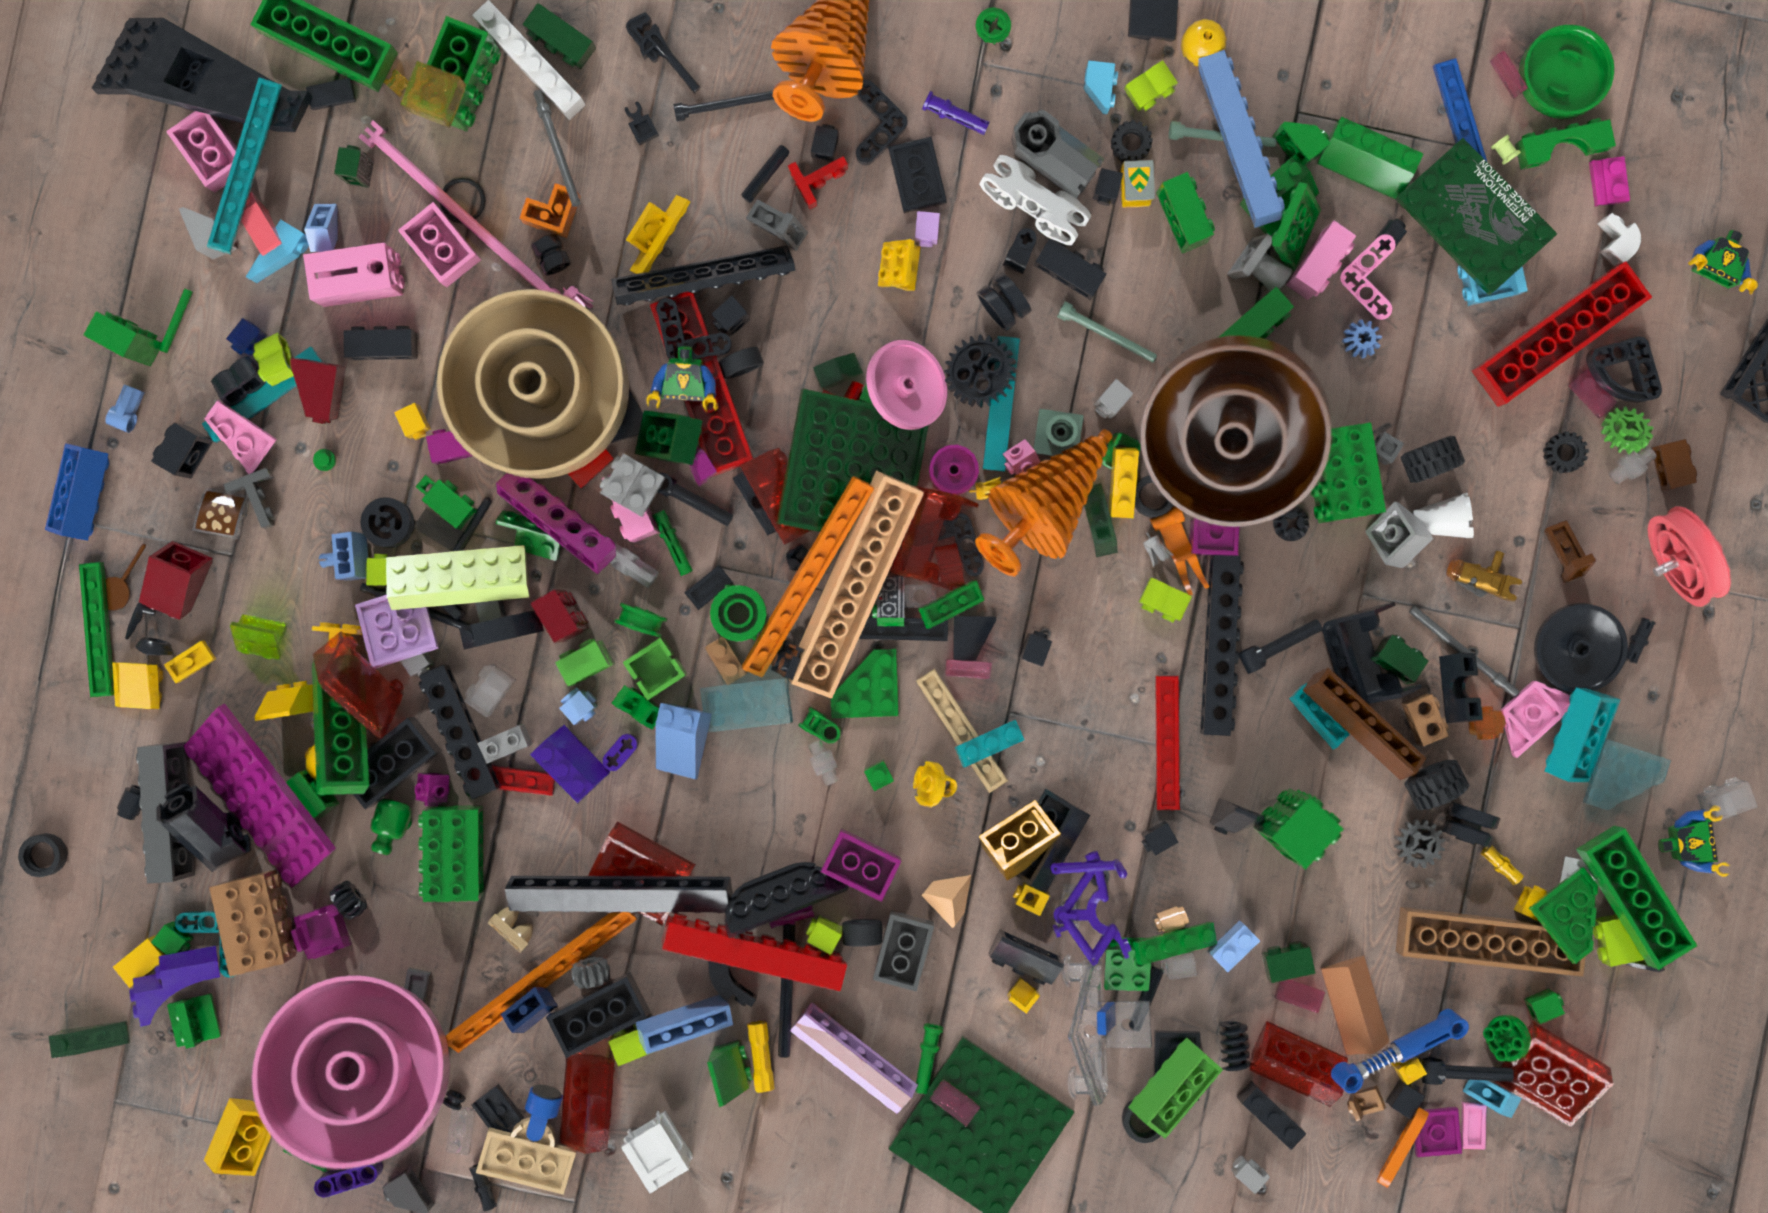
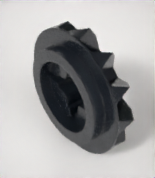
(1280, 525)

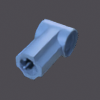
(123, 414)

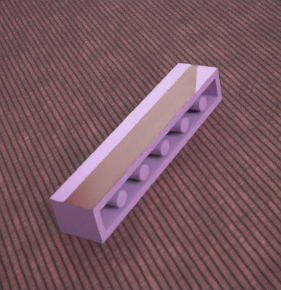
(854, 1058)

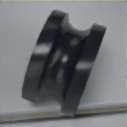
(454, 1099)

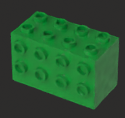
(469, 55)
(1351, 477)
(1299, 827)
(451, 853)

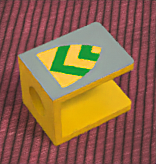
(1137, 183)

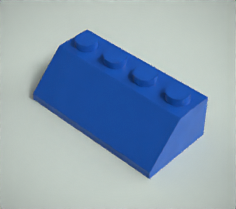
(77, 492)

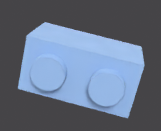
(1233, 946)

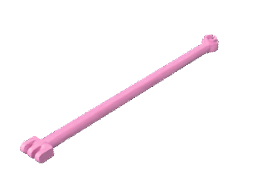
(378, 140)

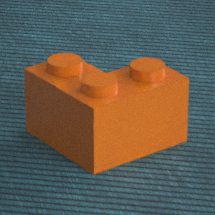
(552, 217)

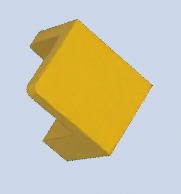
(1023, 995)

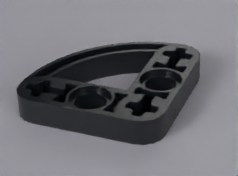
(1628, 354)

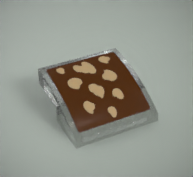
(221, 513)

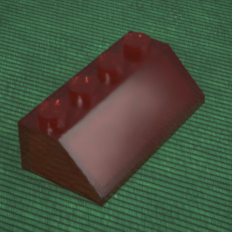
(767, 477)
(1296, 1063)
(587, 1102)

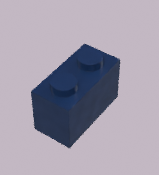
(529, 1010)

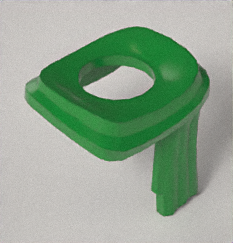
(1119, 439)

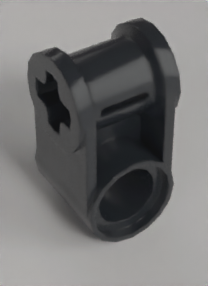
(1019, 254)

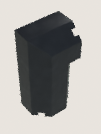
(203, 827)

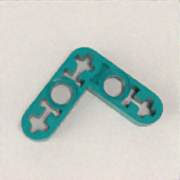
(192, 928)

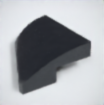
(970, 636)

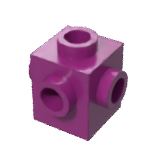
(432, 788)

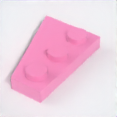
(243, 438)

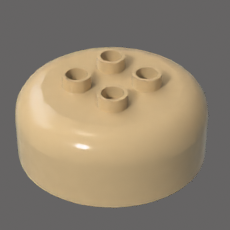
(533, 384)

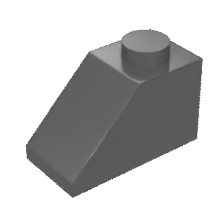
(407, 1192)

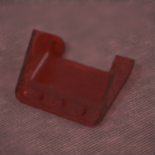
(357, 684)

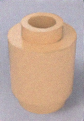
(1171, 919)

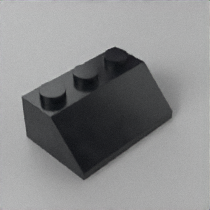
(1025, 958)

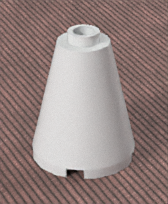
(1448, 517)

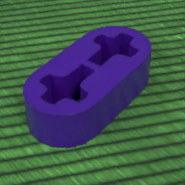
(624, 756)

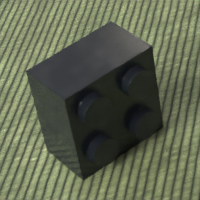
(181, 450)

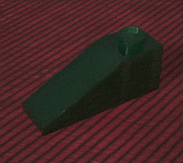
(1100, 523)
(88, 1039)

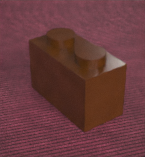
(1674, 465)

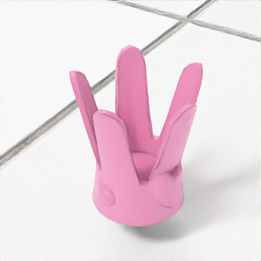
(573, 294)

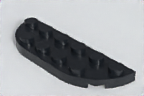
(778, 895)

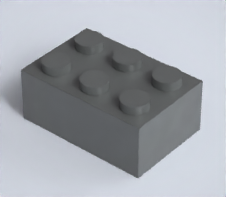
(903, 950)

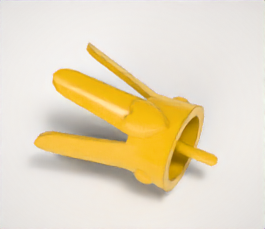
(983, 488)

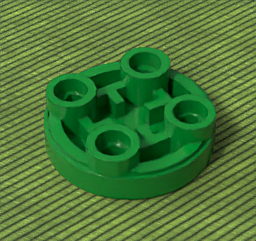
(1507, 1038)

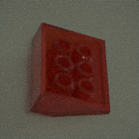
(633, 854)
(1558, 1076)

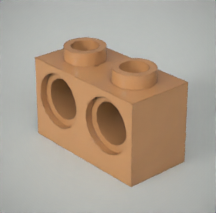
(1419, 723)

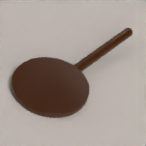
(117, 589)

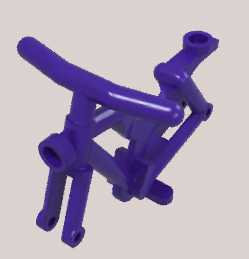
(1066, 915)

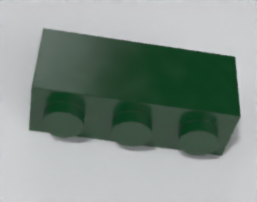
(558, 36)

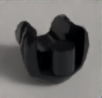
(796, 556)

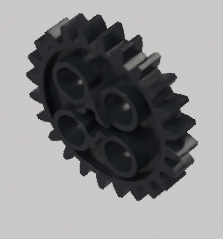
(997, 379)

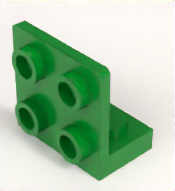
(1122, 972)

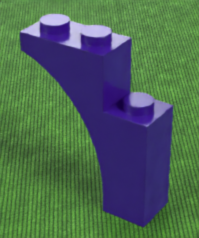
(172, 975)

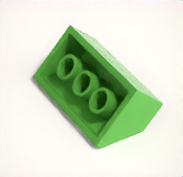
(1175, 1088)

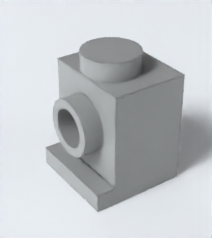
(1249, 1173)

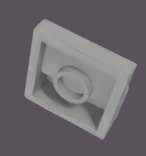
(631, 484)

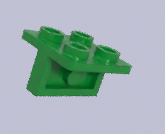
(194, 1020)

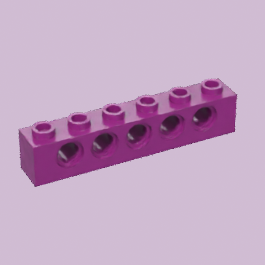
(594, 557)

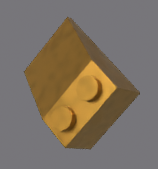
(1019, 840)

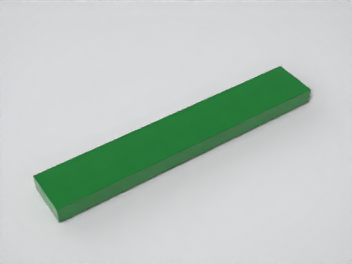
(96, 629)

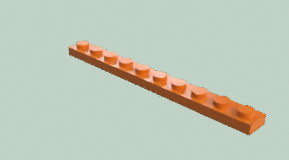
(807, 576)
(539, 977)

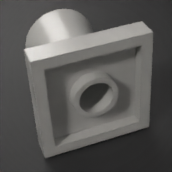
(1258, 263)

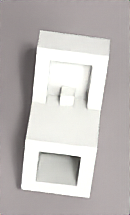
(1624, 239)

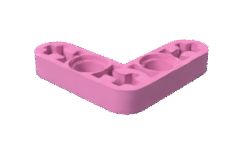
(1362, 272)

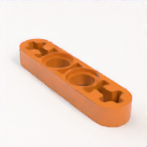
(1402, 1147)

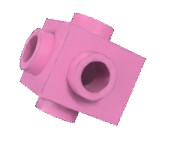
(1020, 458)

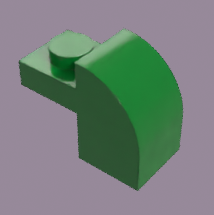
(637, 706)

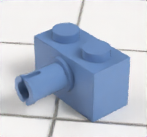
(348, 556)

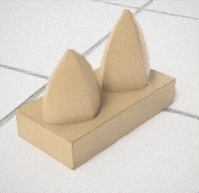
(503, 924)

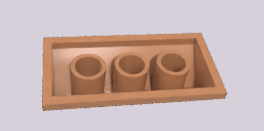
(1355, 1006)

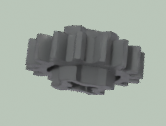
(1425, 851)

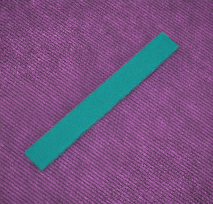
(244, 166)

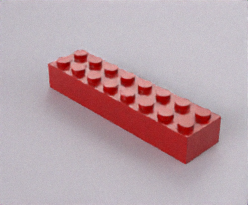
(1561, 334)
(722, 430)
(754, 952)

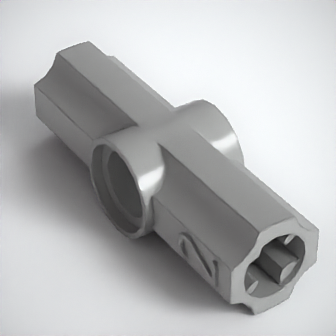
(631, 565)

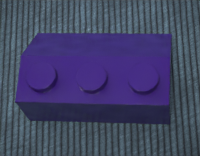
(570, 763)

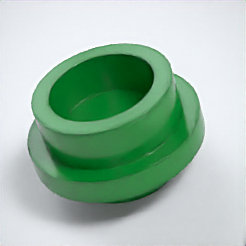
(324, 459)

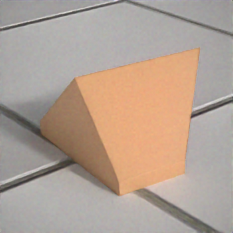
(949, 897)

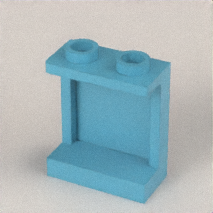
(1475, 294)

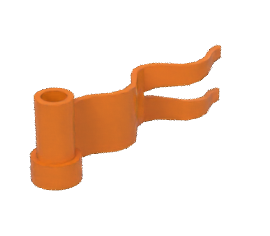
(1178, 545)

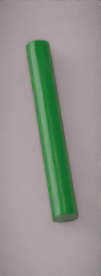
(175, 321)

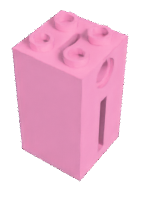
(353, 274)

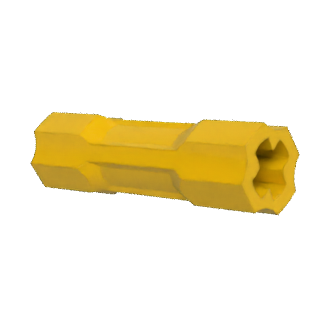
(762, 1072)

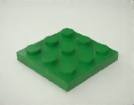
(1296, 225)

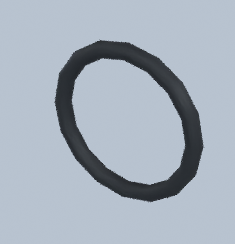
(476, 185)

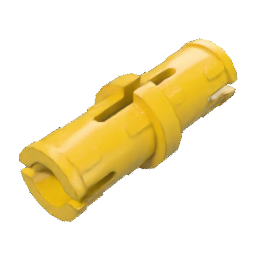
(1502, 865)

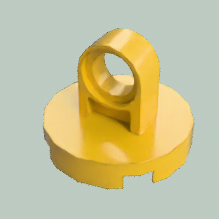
(931, 783)

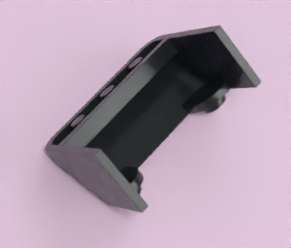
(1351, 652)

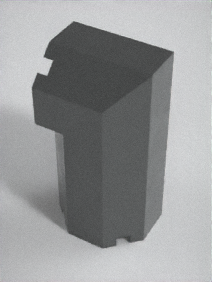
(1054, 152)

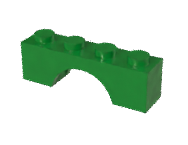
(1590, 138)

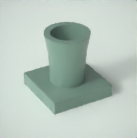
(1046, 438)

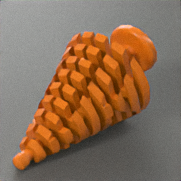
(824, 56)
(1043, 504)

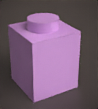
(927, 228)

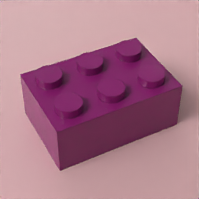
(861, 864)

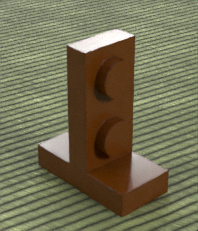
(1569, 551)

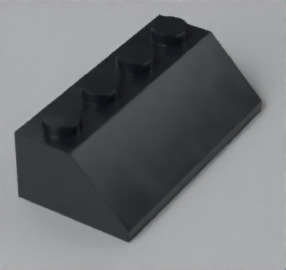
(1069, 822)

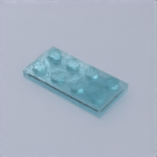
(747, 704)

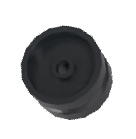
(1004, 301)
(1470, 825)

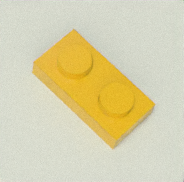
(190, 661)

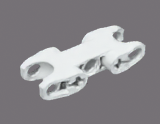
(1021, 190)

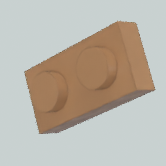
(725, 660)

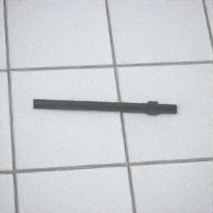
(544, 112)
(1497, 679)

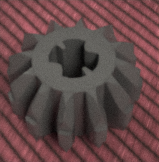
(590, 972)

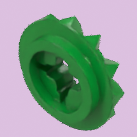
(989, 16)

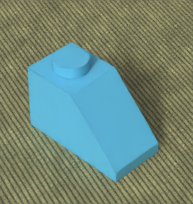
(1493, 1096)

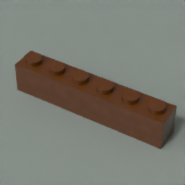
(1364, 724)

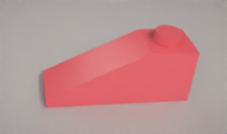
(260, 225)

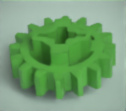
(1627, 430)

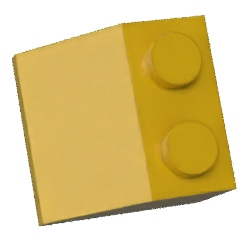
(286, 701)

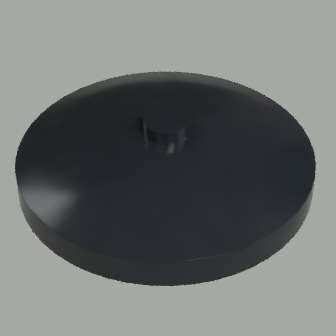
(1580, 647)

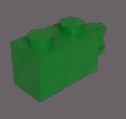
(447, 501)

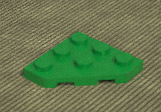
(869, 689)
(1570, 914)

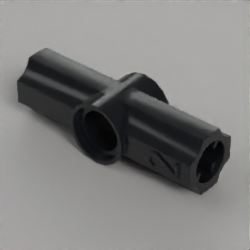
(749, 494)

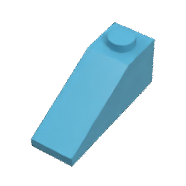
(293, 244)

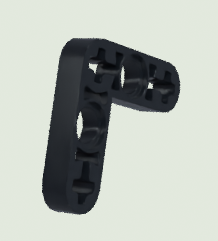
(885, 118)
(691, 342)
(952, 531)

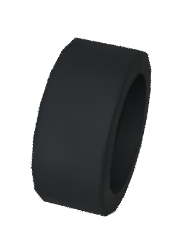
(741, 362)
(1141, 508)
(25, 855)
(1135, 1135)

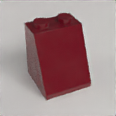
(319, 388)
(174, 579)

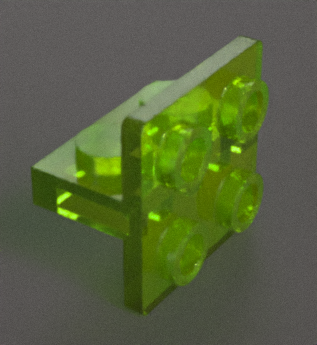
(258, 636)

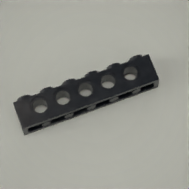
(461, 718)

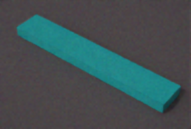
(265, 396)
(1000, 417)

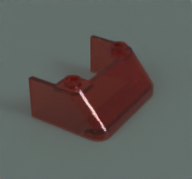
(921, 537)

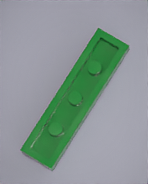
(1175, 943)

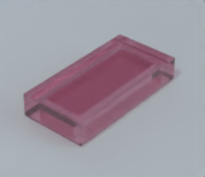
(1508, 74)
(968, 669)
(1300, 995)

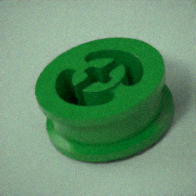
(640, 620)

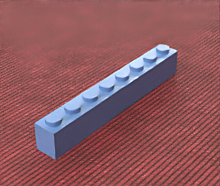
(1239, 138)

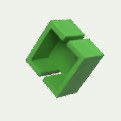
(585, 662)
(655, 668)

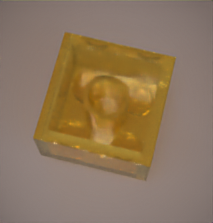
(433, 94)

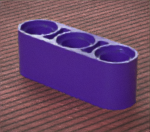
(341, 1184)

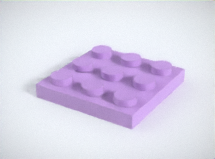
(394, 633)

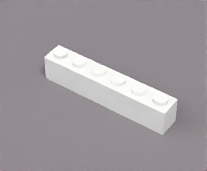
(529, 60)

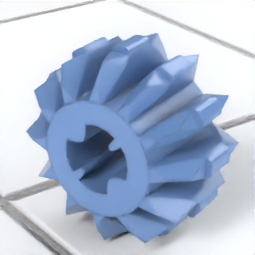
(1362, 348)

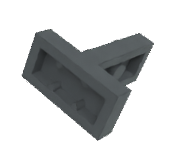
(778, 224)
(255, 494)

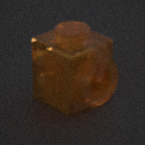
(1490, 726)

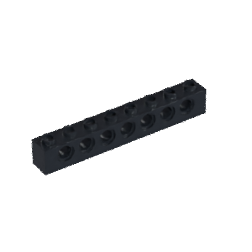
(1212, 655)

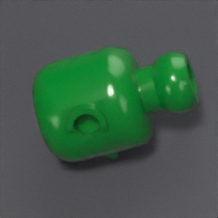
(389, 823)

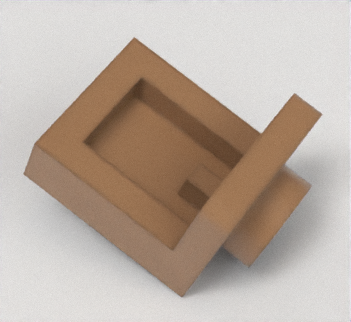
(1365, 1102)

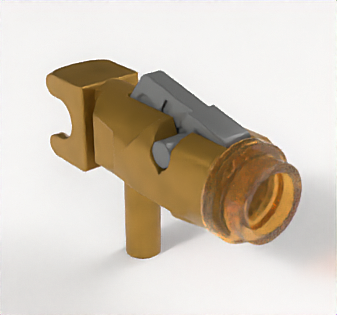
(1483, 580)

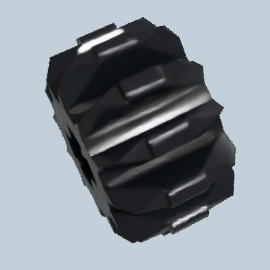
(348, 900)

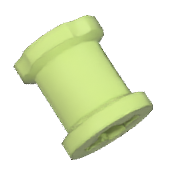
(1505, 149)

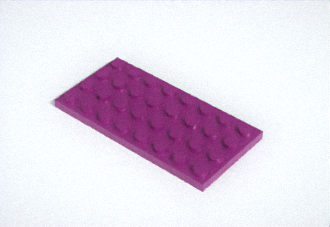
(258, 796)

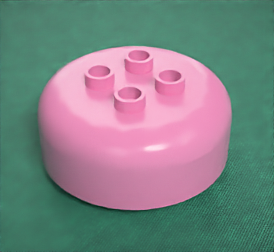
(350, 1072)

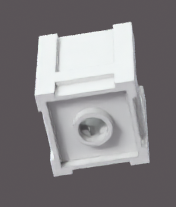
(657, 1152)

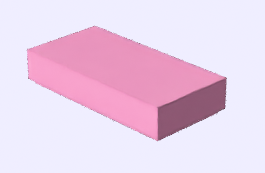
(1473, 1125)

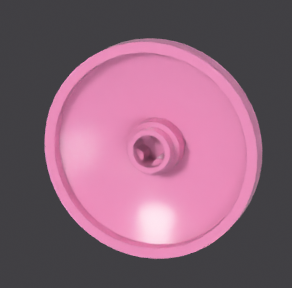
(906, 384)

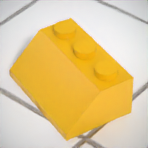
(238, 1140)

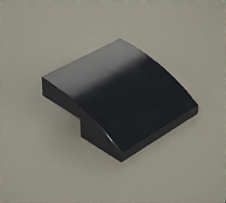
(1153, 19)

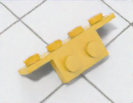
(653, 231)

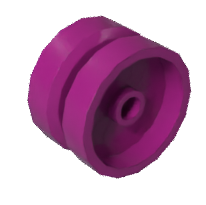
(953, 456)

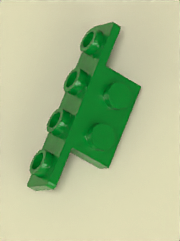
(530, 535)

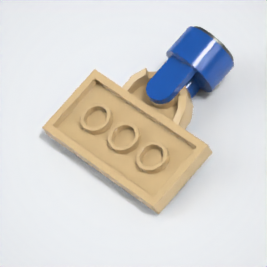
(530, 1150)

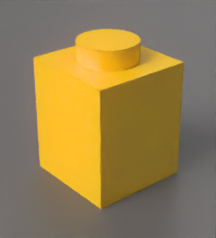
(413, 421)

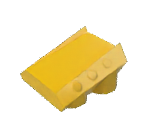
(137, 685)

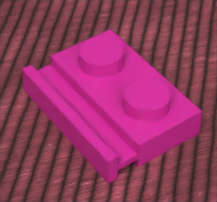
(1609, 181)

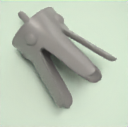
(1154, 546)

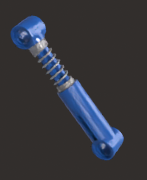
(1445, 1027)

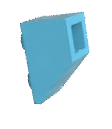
(1099, 83)

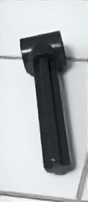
(695, 501)
(1255, 657)
(1438, 1072)

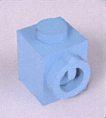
(578, 705)

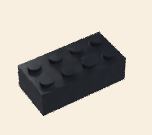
(396, 759)
(598, 1014)

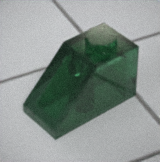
(837, 370)

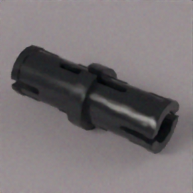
(1639, 640)
(483, 1188)

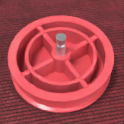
(1689, 556)

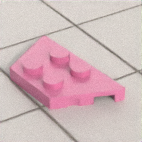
(1532, 715)

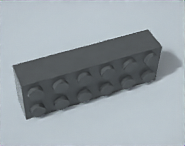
(160, 771)

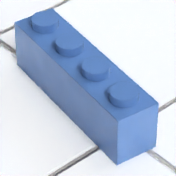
(684, 1023)

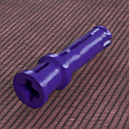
(945, 109)

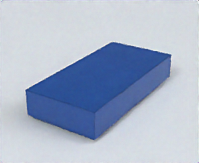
(1106, 1018)

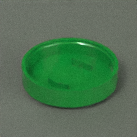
(1566, 71)

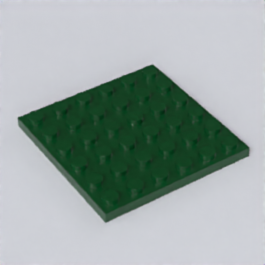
(831, 445)
(1001, 1144)

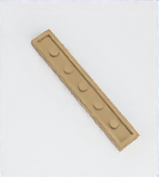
(959, 726)

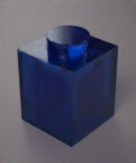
(245, 336)

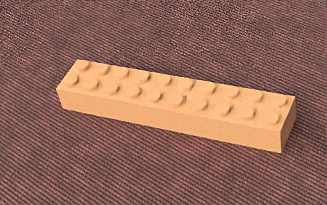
(855, 584)

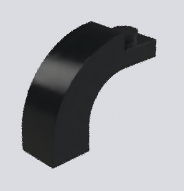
(500, 629)
(728, 986)

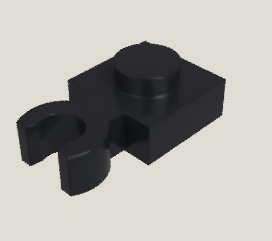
(642, 125)

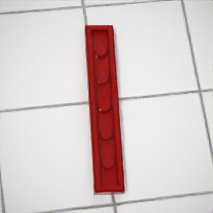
(1167, 742)

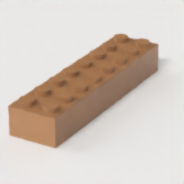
(1481, 941)

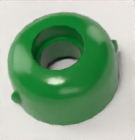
(720, 613)

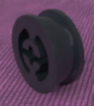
(376, 509)

